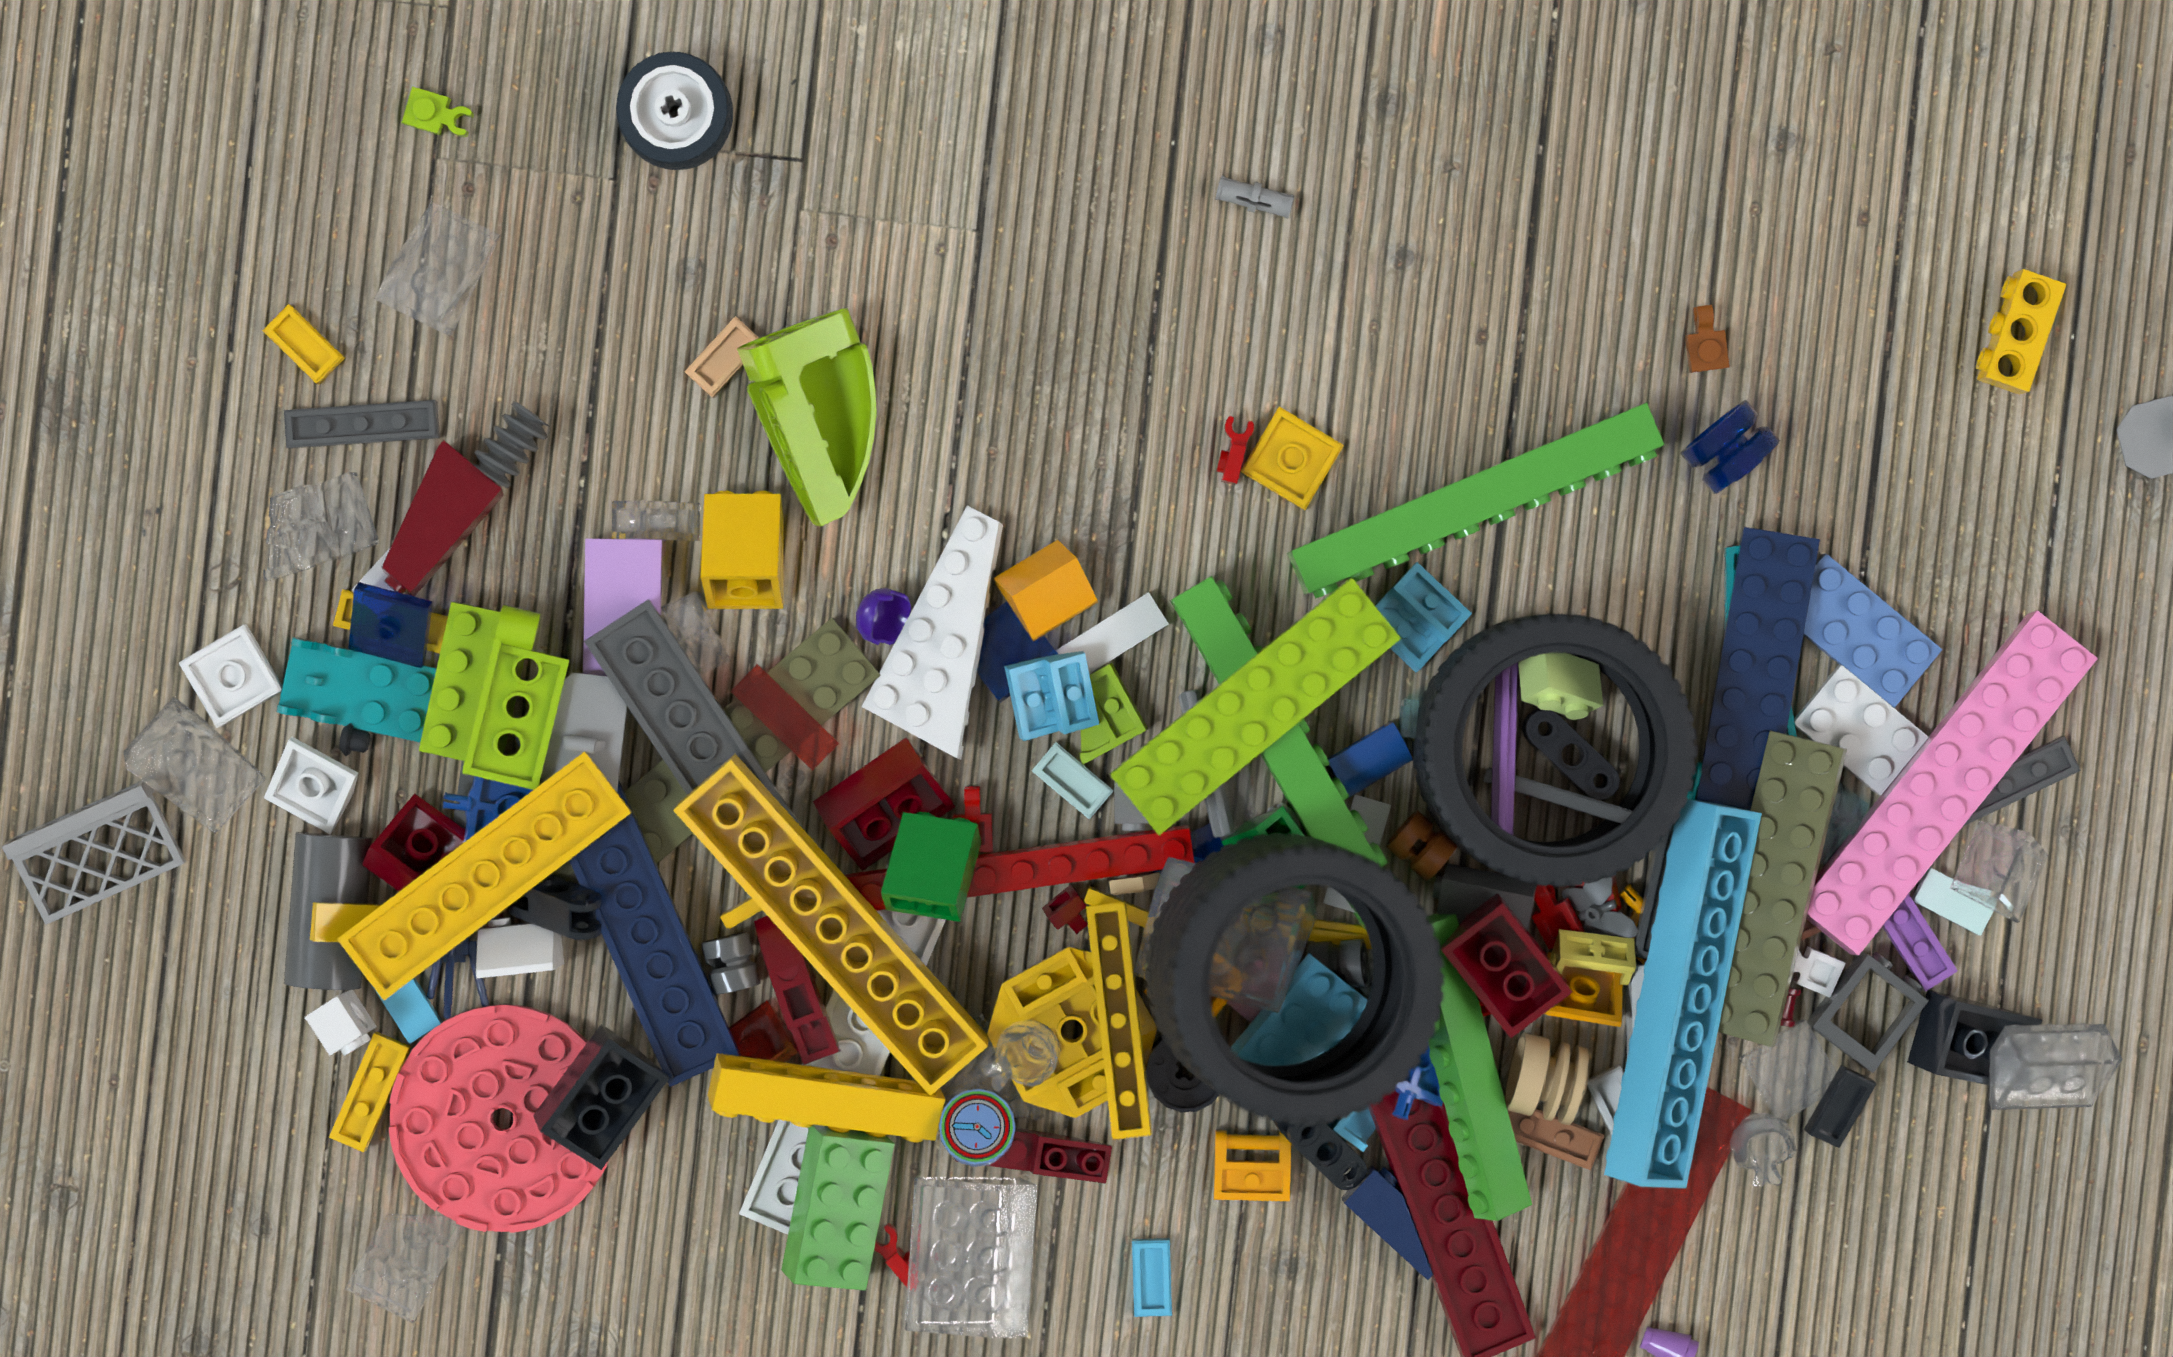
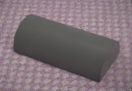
(332, 872)

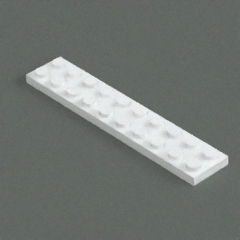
(777, 1177)

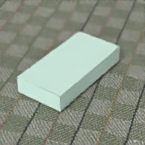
(1072, 780)
(1936, 896)

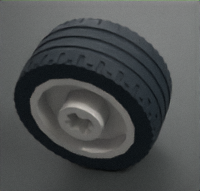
(671, 82)

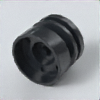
(1175, 1092)

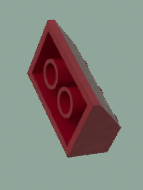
(870, 803)
(412, 843)
(1505, 966)

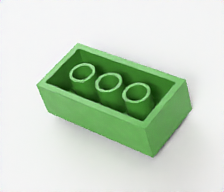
(837, 1208)

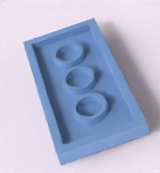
(1865, 633)

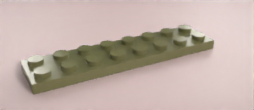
(1796, 805)

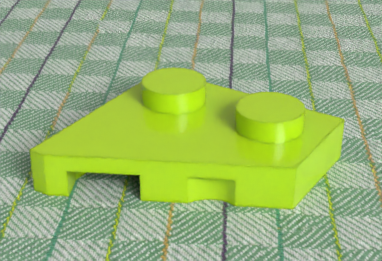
(1116, 715)

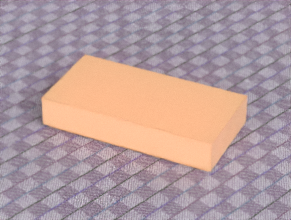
(720, 358)

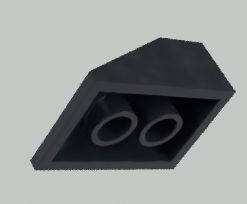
(1958, 1035)

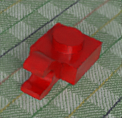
(1231, 461)
(973, 813)
(1554, 915)
(894, 1255)

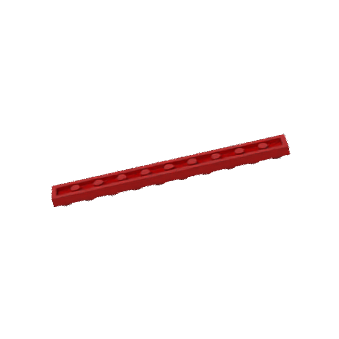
(1058, 863)

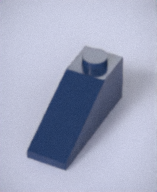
(1385, 1212)

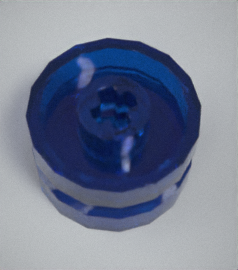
(1733, 451)

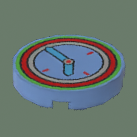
(977, 1127)

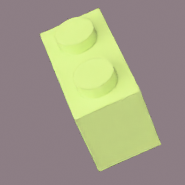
(1561, 684)

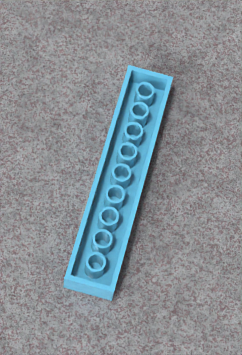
(1682, 995)

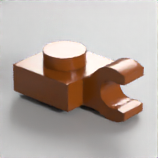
(1707, 347)

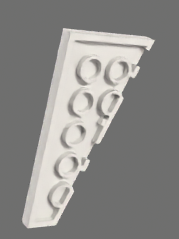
(938, 651)

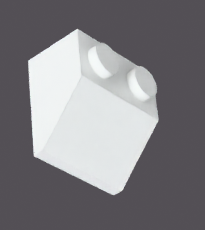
(516, 949)

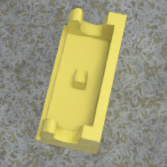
(1595, 953)

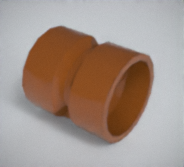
(1433, 852)

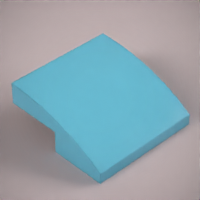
(1421, 615)
(1052, 695)

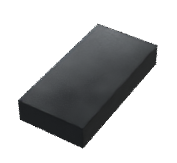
(1840, 1106)

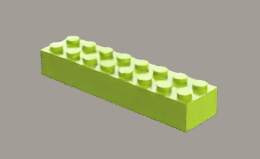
(1255, 706)

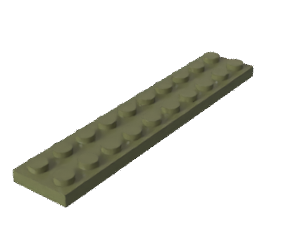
(818, 674)

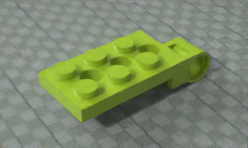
(511, 644)

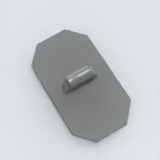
(2148, 437)
(588, 720)

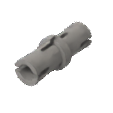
(1254, 197)

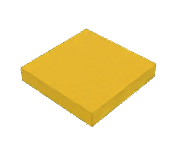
(1291, 458)

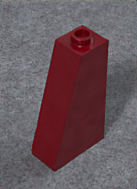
(441, 516)

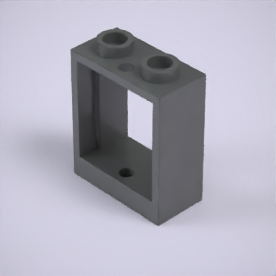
(1845, 985)

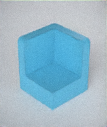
(1356, 1128)

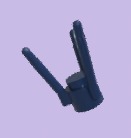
(457, 954)

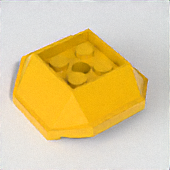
(1051, 994)

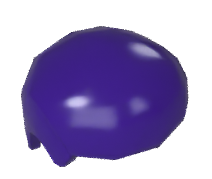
(882, 615)

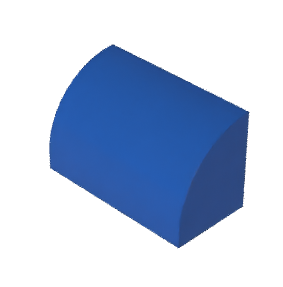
(1370, 759)

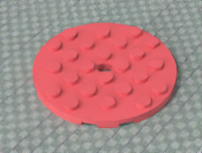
(447, 1130)

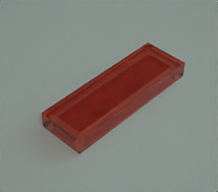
(785, 717)

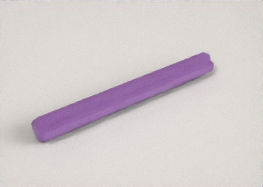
(1504, 748)

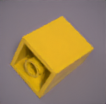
(743, 550)

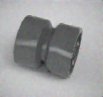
(1346, 960)
(730, 963)

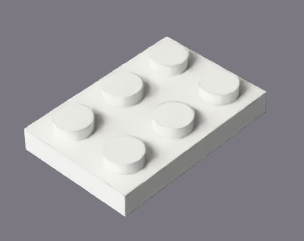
(1858, 719)

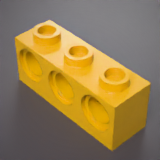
(2037, 323)

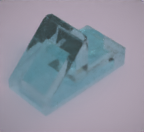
(1844, 820)

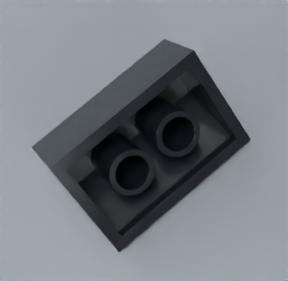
(600, 1097)

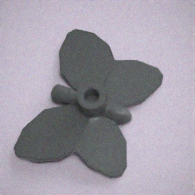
(1599, 919)

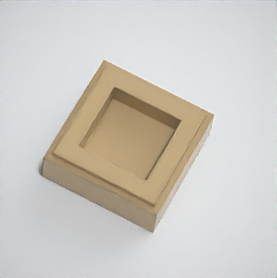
(1134, 883)

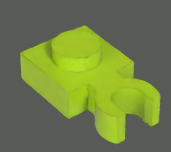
(431, 111)

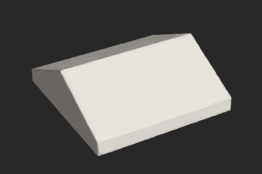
(311, 785)

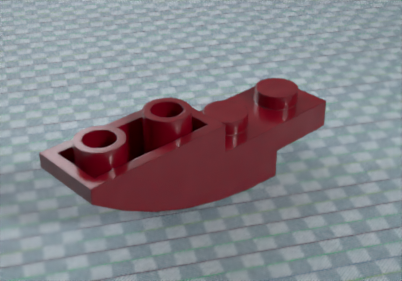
(796, 993)
(1056, 1156)

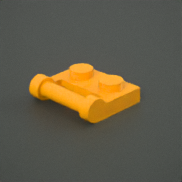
(1251, 1178)

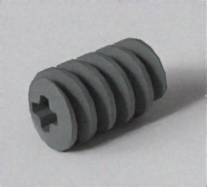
(511, 445)

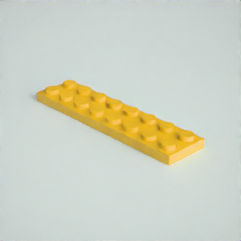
(484, 875)

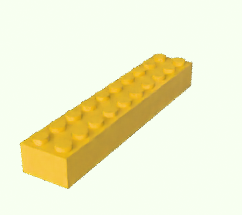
(832, 924)

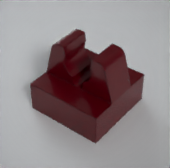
(1066, 909)

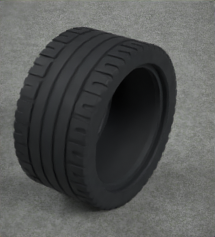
(1661, 772)
(1388, 1032)

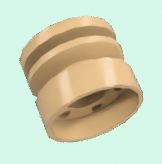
(1554, 1080)

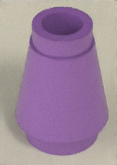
(1668, 1343)

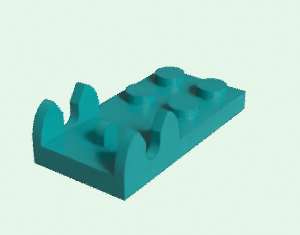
(355, 688)

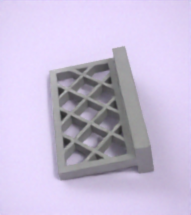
(82, 821)

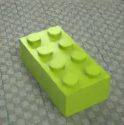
(460, 681)

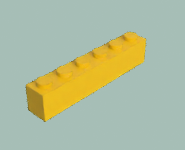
(1119, 1020)
(824, 1098)

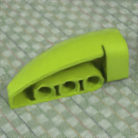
(816, 407)

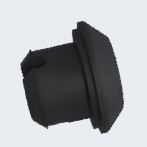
(354, 740)

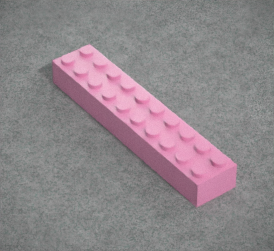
(1946, 781)

